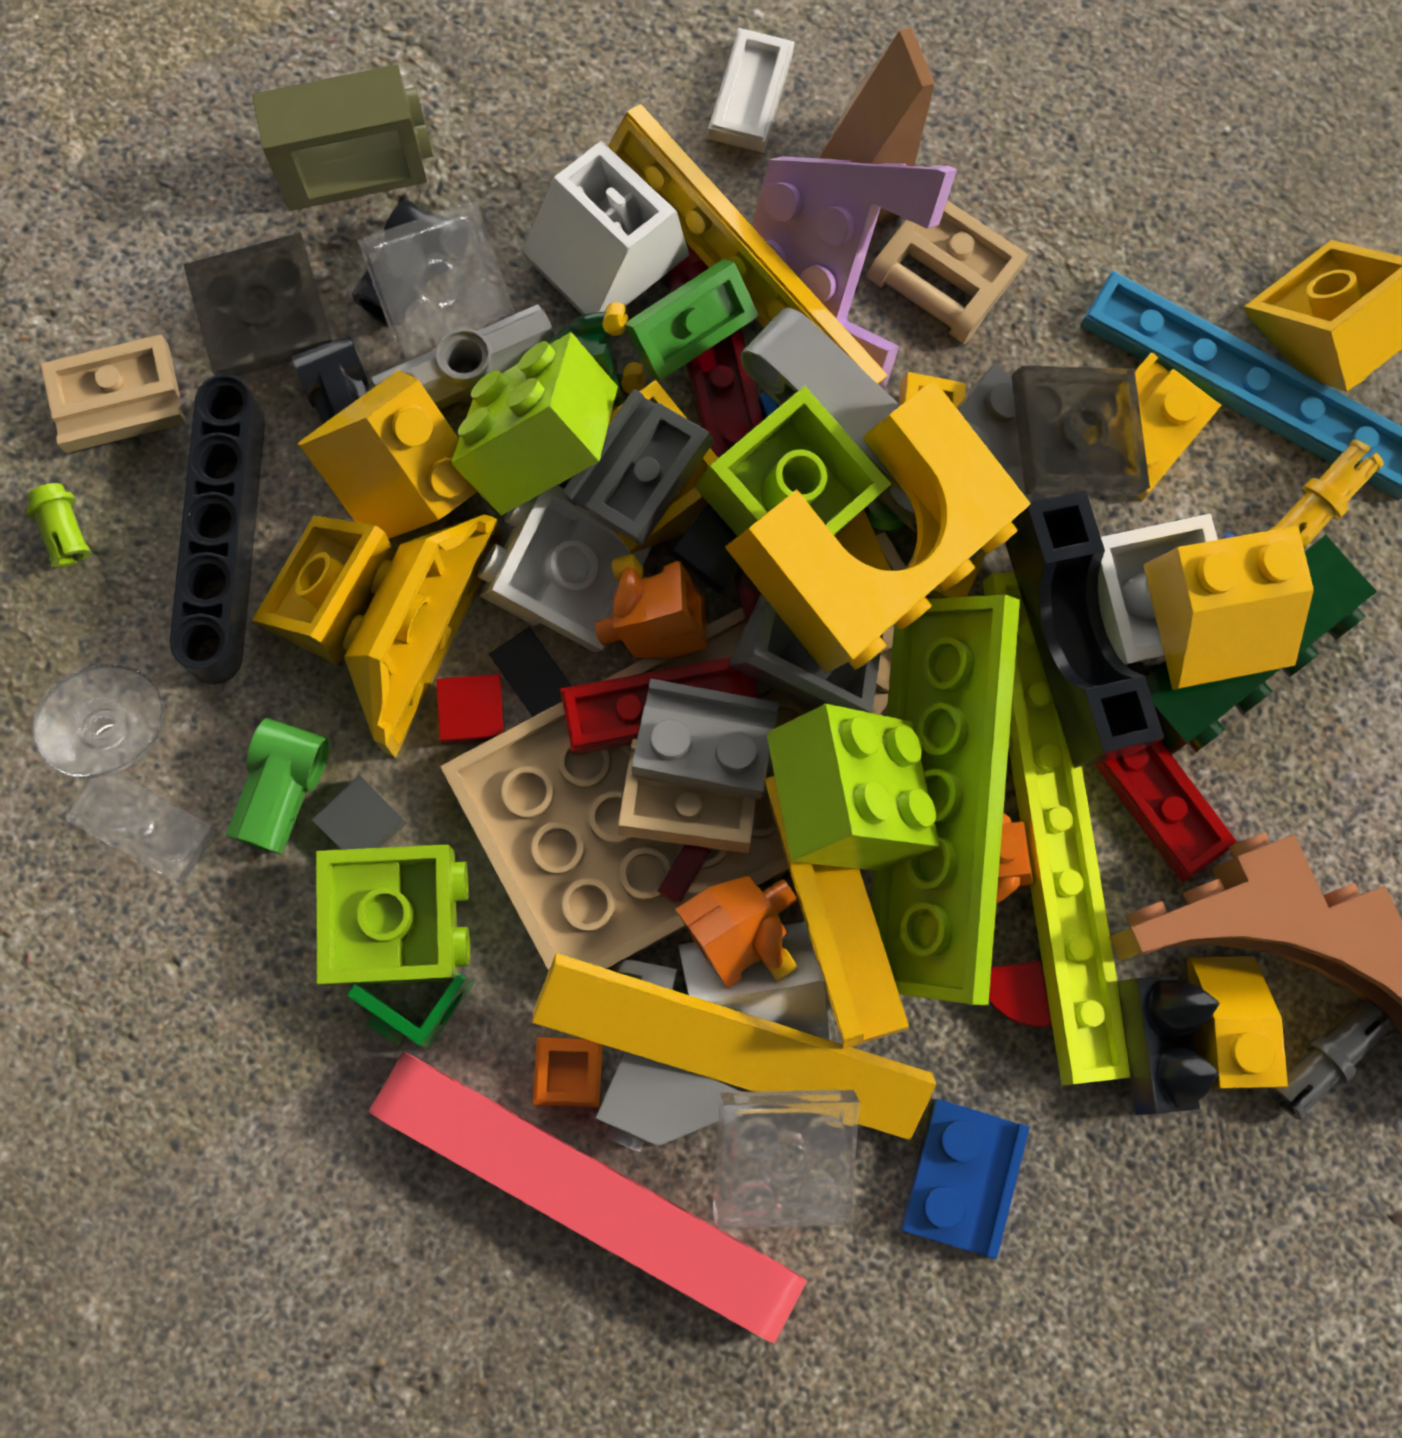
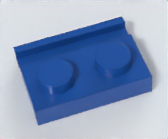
(964, 1178)

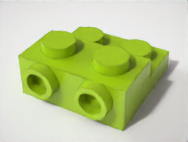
(390, 915)

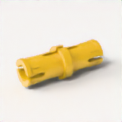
(1329, 494)

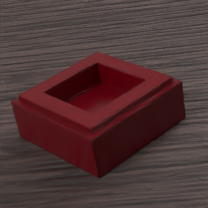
(683, 872)

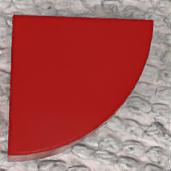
(1020, 994)

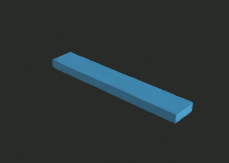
(1244, 377)

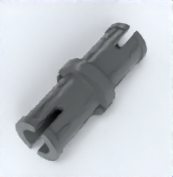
(1332, 1058)

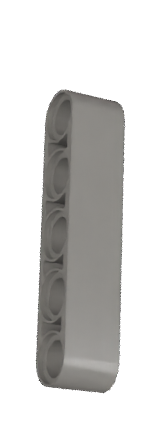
(798, 354)

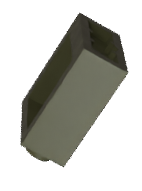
(343, 136)

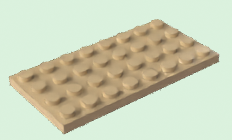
(556, 819)

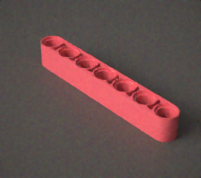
(589, 1197)

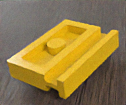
(1171, 415)

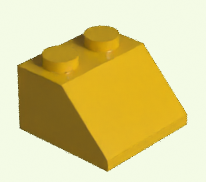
(1335, 313)
(390, 458)
(1231, 605)

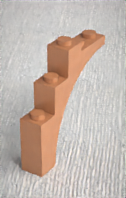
(1274, 906)

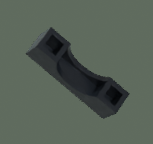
(1097, 697)

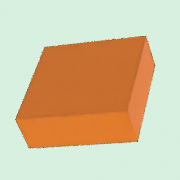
(568, 1072)

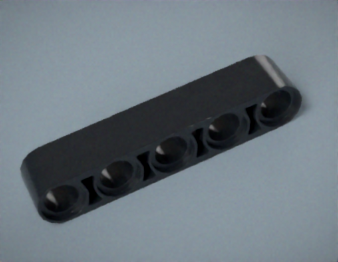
(206, 503)

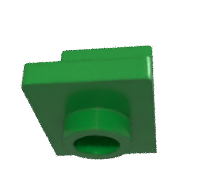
(395, 1025)

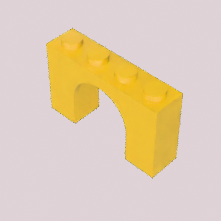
(959, 506)

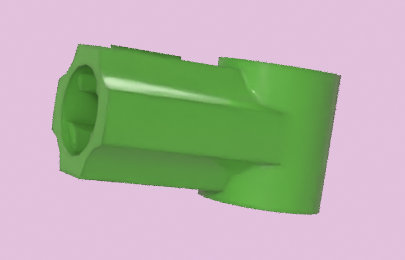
(281, 768)

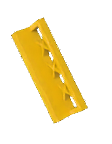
(845, 944)

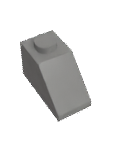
(657, 1102)

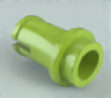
(57, 524)

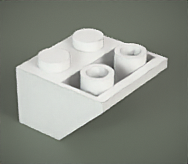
(603, 233)

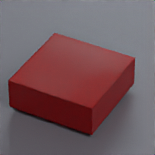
(470, 708)

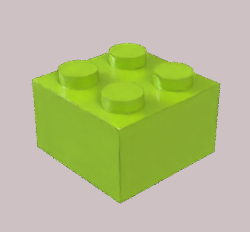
(535, 423)
(789, 452)
(852, 789)

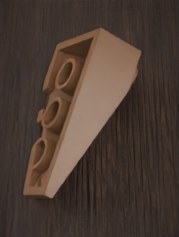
(886, 110)

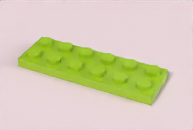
(957, 688)

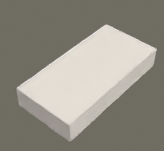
(751, 90)

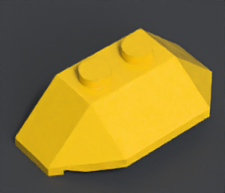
(413, 622)

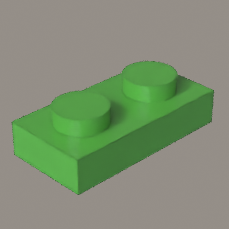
(691, 319)

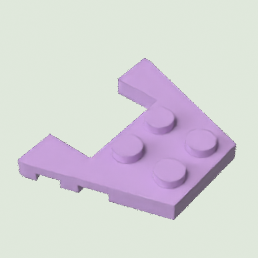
(824, 217)

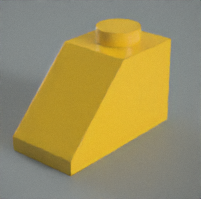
(1246, 1029)

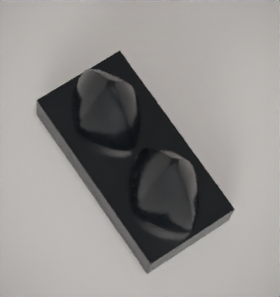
(1157, 1028)

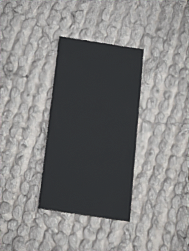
(530, 671)

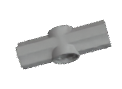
(494, 347)

